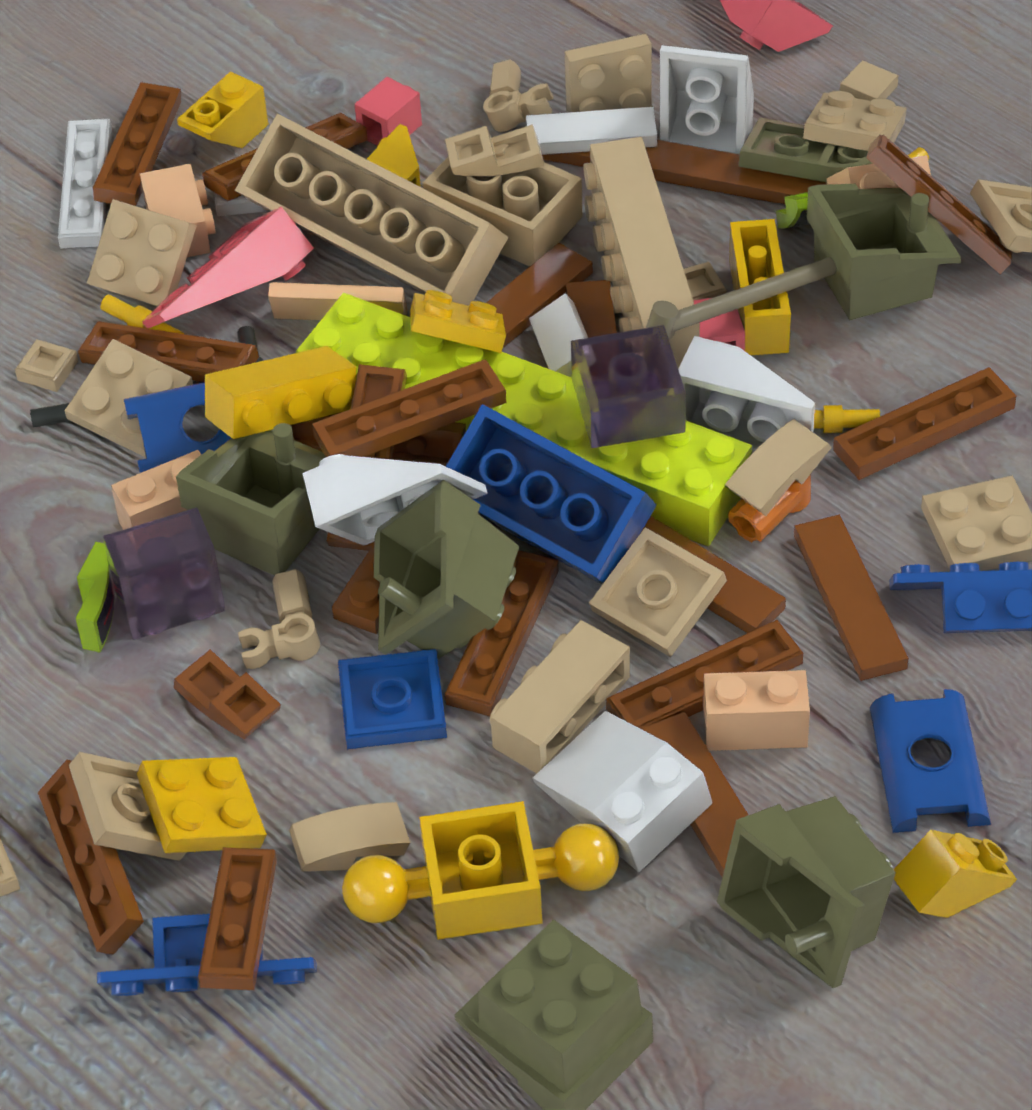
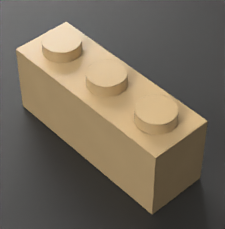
(559, 696)

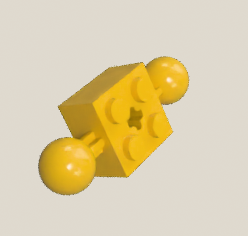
(480, 871)

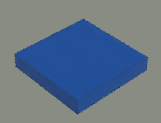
(392, 699)

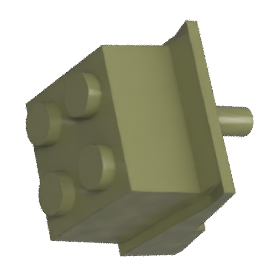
(880, 243)
(254, 497)
(440, 572)
(807, 883)
(560, 1020)

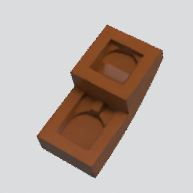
(224, 696)

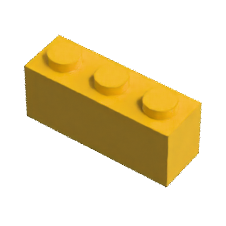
(753, 258)
(279, 391)

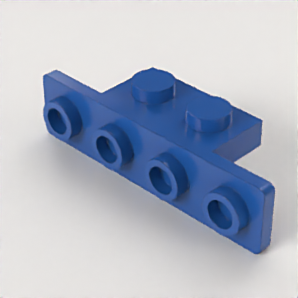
(976, 598)
(178, 956)

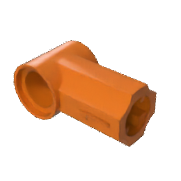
(756, 526)

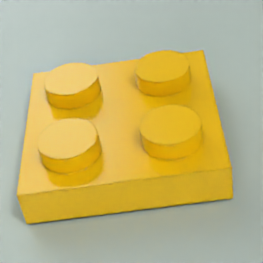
(469, 325)
(200, 804)

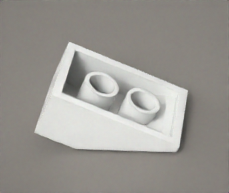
(705, 98)
(738, 393)
(361, 493)
(627, 786)

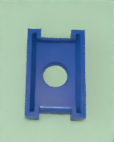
(162, 424)
(920, 789)

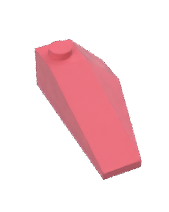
(775, 22)
(248, 258)

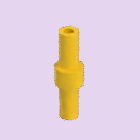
(131, 315)
(834, 418)

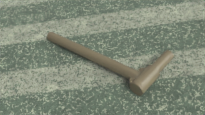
(673, 319)

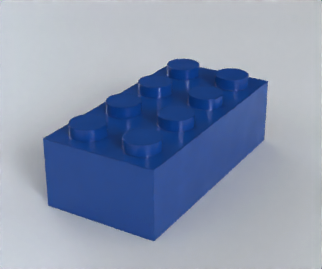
(551, 495)

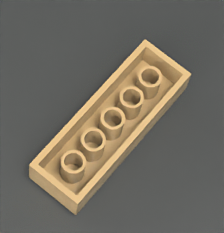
(371, 212)
(635, 237)

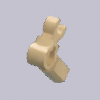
(505, 103)
(295, 634)

